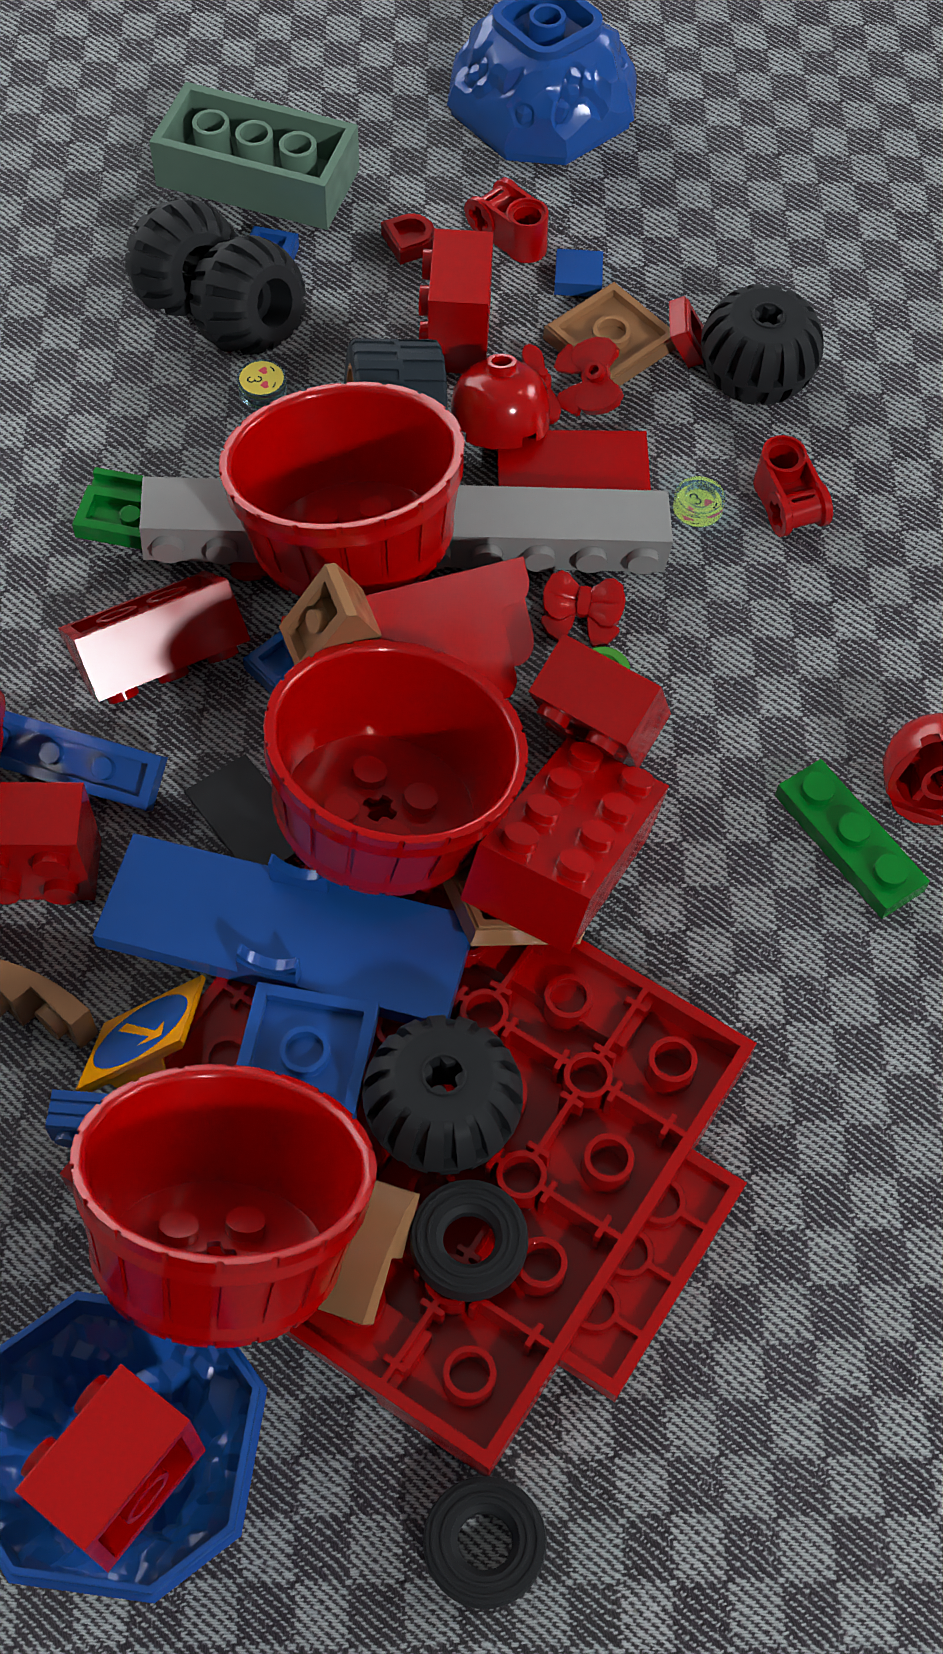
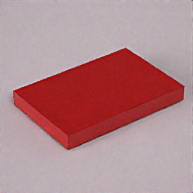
(578, 461)

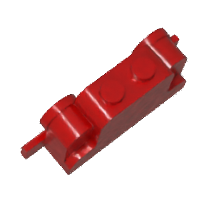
(466, 614)

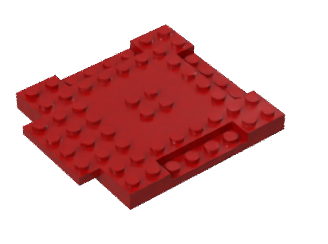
(599, 1166)

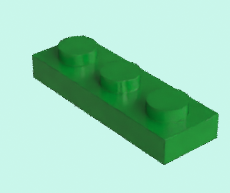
(851, 838)

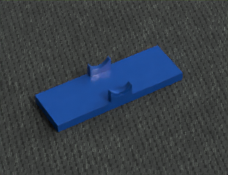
(282, 929)

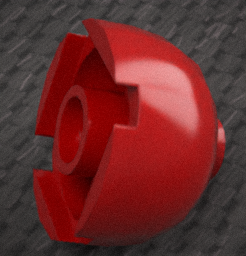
(501, 403)
(916, 770)

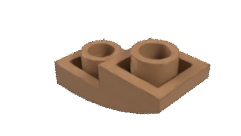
(31, 995)
(371, 1252)

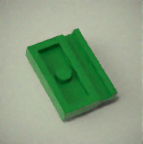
(111, 509)

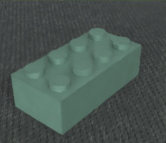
(255, 155)

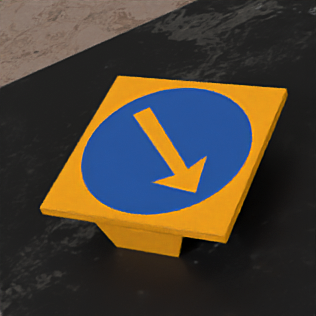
(141, 1038)

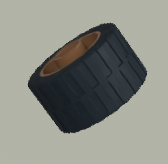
(399, 362)

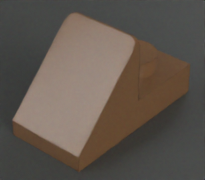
(328, 614)

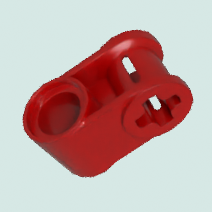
(515, 219)
(791, 486)

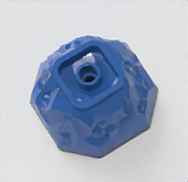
(543, 81)
(39, 1385)

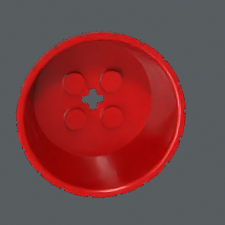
(346, 480)
(398, 729)
(228, 1165)

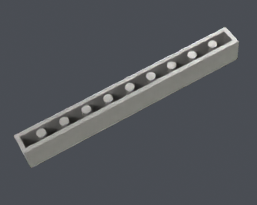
(492, 524)

